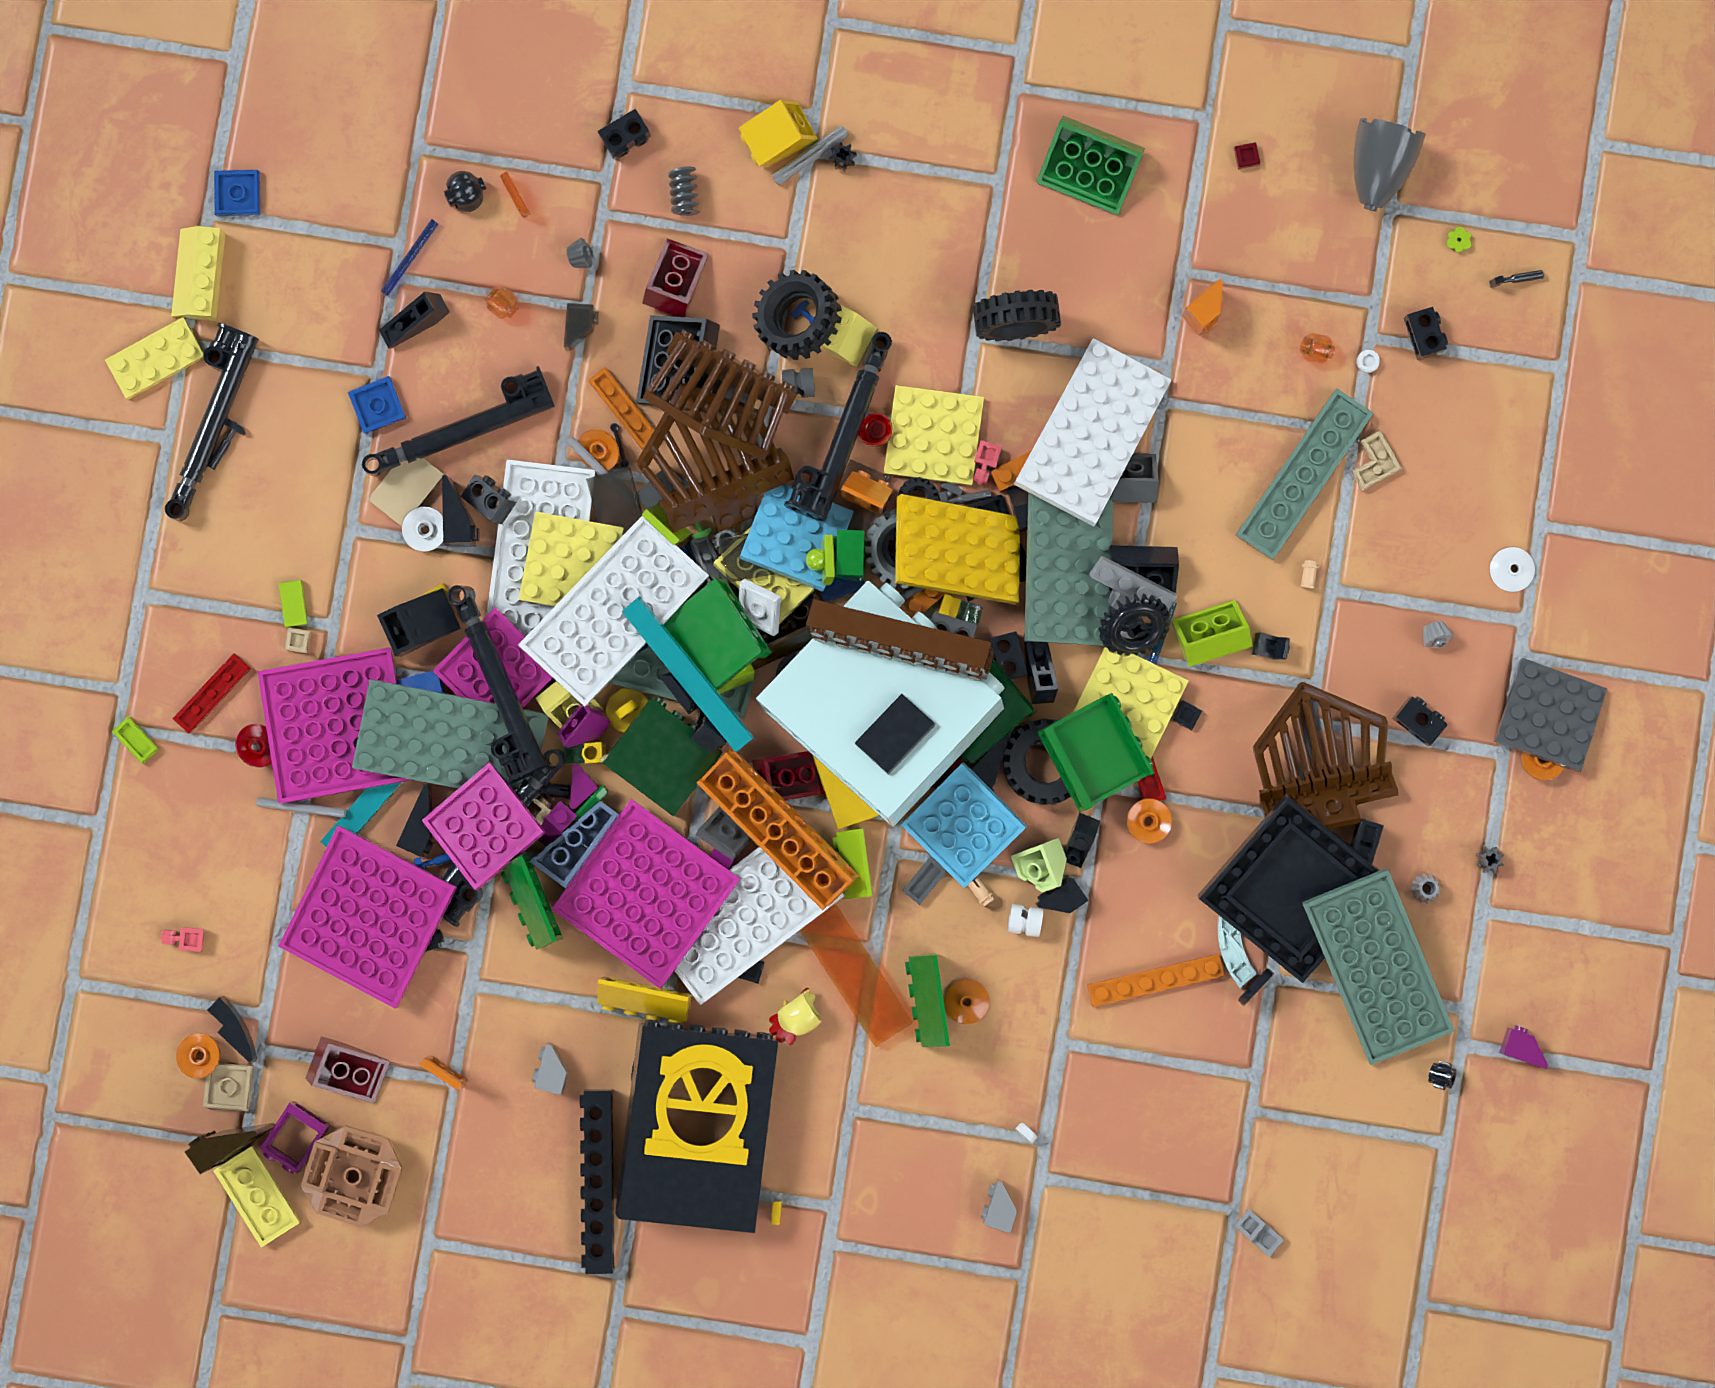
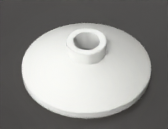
(413, 526)
(1502, 574)

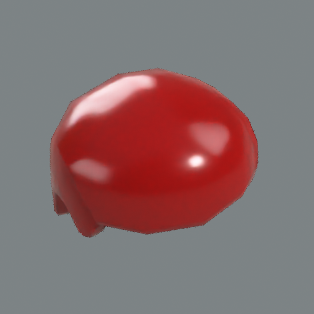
(876, 429)

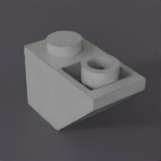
(552, 1071)
(1001, 1210)

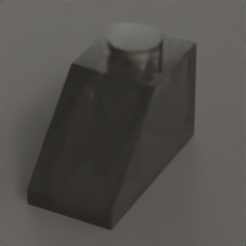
(579, 323)

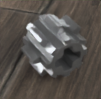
(1484, 863)

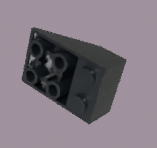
(418, 622)

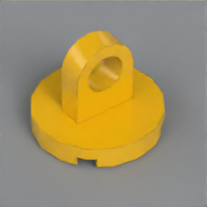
(624, 707)

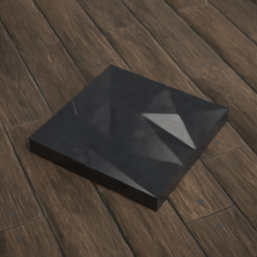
(1270, 876)

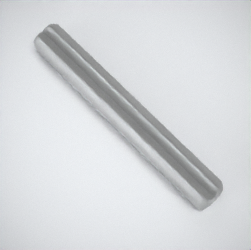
(810, 155)

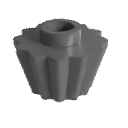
(580, 254)

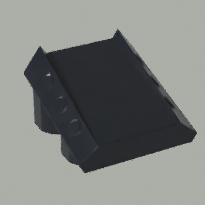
(679, 692)

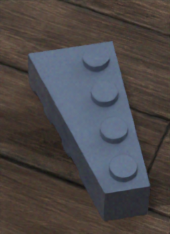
(572, 849)

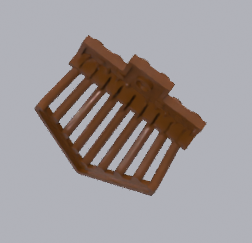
(731, 373)
(727, 494)
(1328, 796)

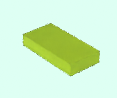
(293, 603)
(135, 740)

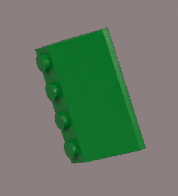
(1090, 165)
(532, 902)
(929, 1000)

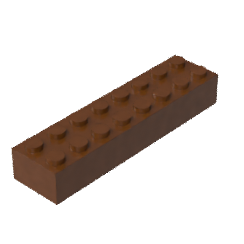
(900, 640)

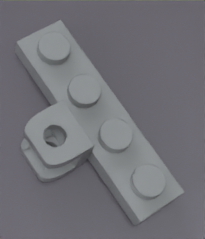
(1128, 583)

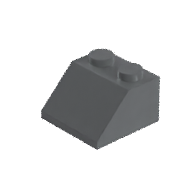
(1138, 480)

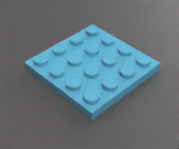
(784, 537)
(963, 825)

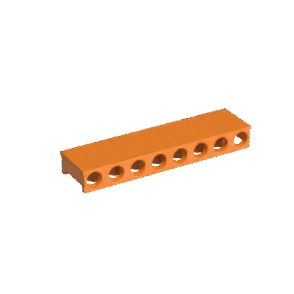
(777, 829)

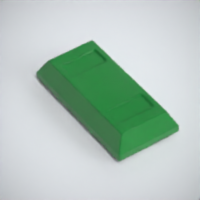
(598, 796)

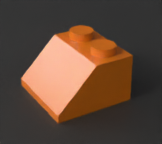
(1205, 309)

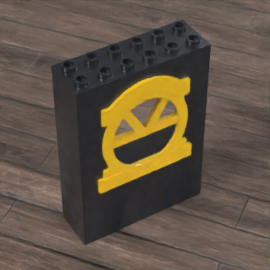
(684, 1182)

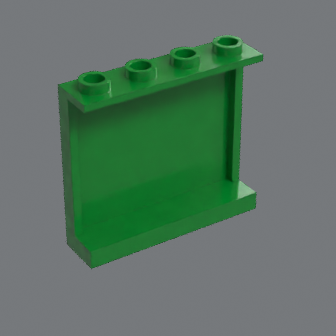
(717, 633)
(1096, 751)

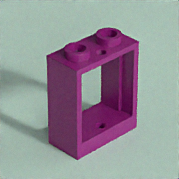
(307, 1118)

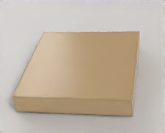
(229, 1087)

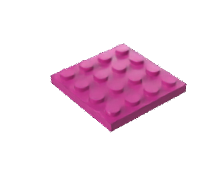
(465, 678)
(483, 826)

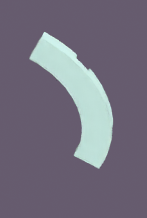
(1234, 954)

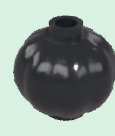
(464, 191)

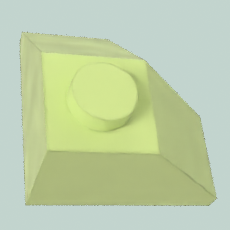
(1041, 865)

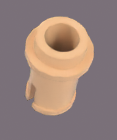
(1309, 574)
(980, 892)

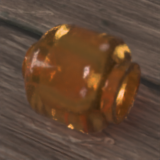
(501, 302)
(1317, 348)

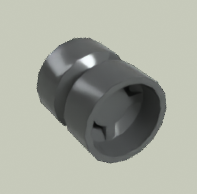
(801, 380)

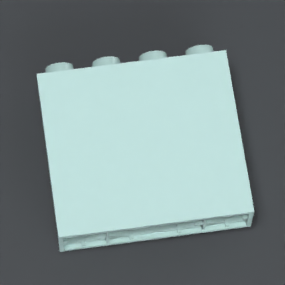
(838, 693)

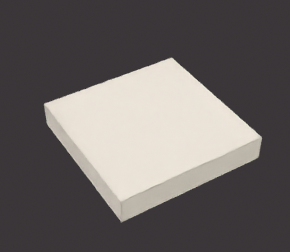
(761, 606)

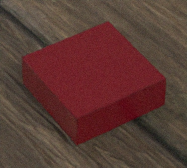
(1247, 155)

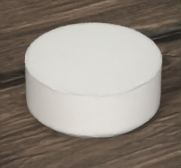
(1367, 361)
(1026, 1132)

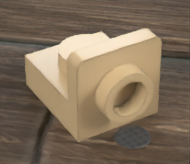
(545, 805)

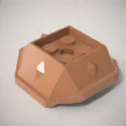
(328, 1180)

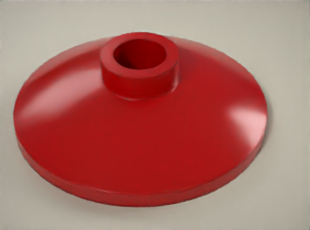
(253, 735)

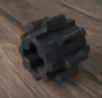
(837, 159)
(1442, 1075)

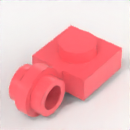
(987, 456)
(189, 940)

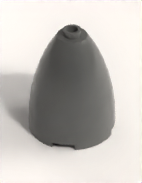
(1383, 160)

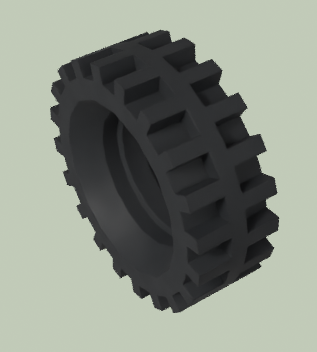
(780, 297)
(1016, 315)
(1016, 770)

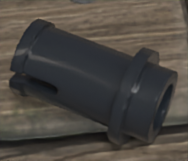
(555, 790)

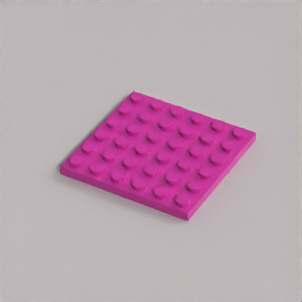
(316, 720)
(646, 893)
(367, 916)

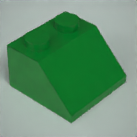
(849, 554)

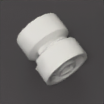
(1025, 920)

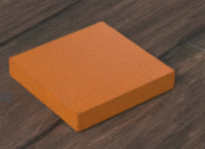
(444, 1072)

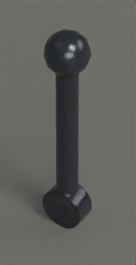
(615, 428)

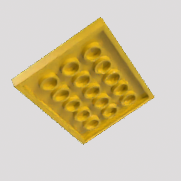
(957, 549)

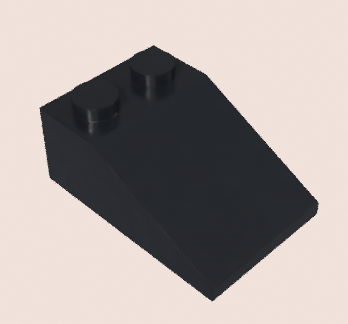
(458, 524)

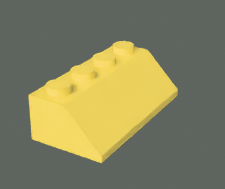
(198, 273)

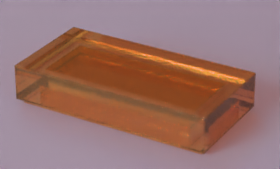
(512, 190)

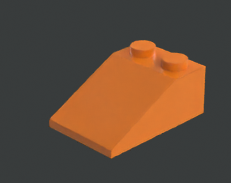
(867, 492)

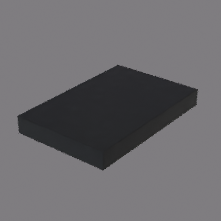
(895, 734)

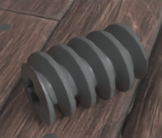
(682, 192)

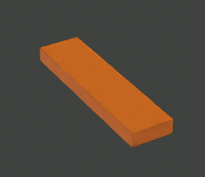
(622, 407)

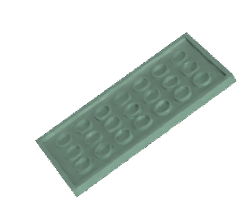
(1060, 594)
(431, 734)
(1378, 966)

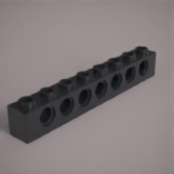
(604, 1100)

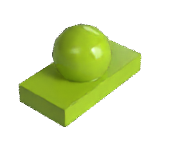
(823, 560)

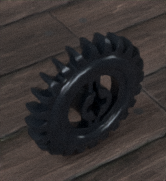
(1129, 619)

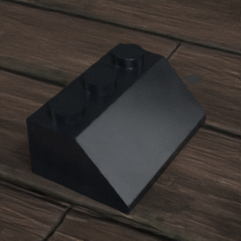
(1151, 562)

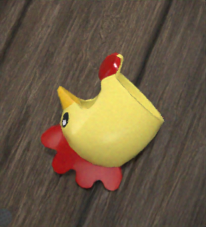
(795, 1018)

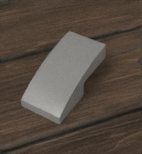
(1259, 1233)

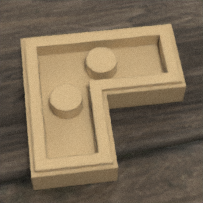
(1381, 463)

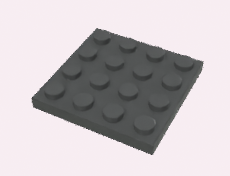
(1550, 715)

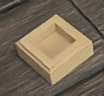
(297, 640)

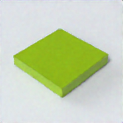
(656, 517)

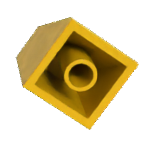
(777, 132)

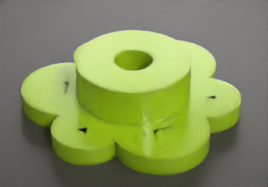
(1459, 233)

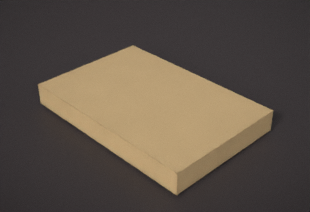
(406, 488)

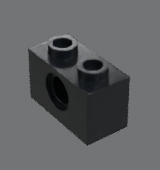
(1407, 716)

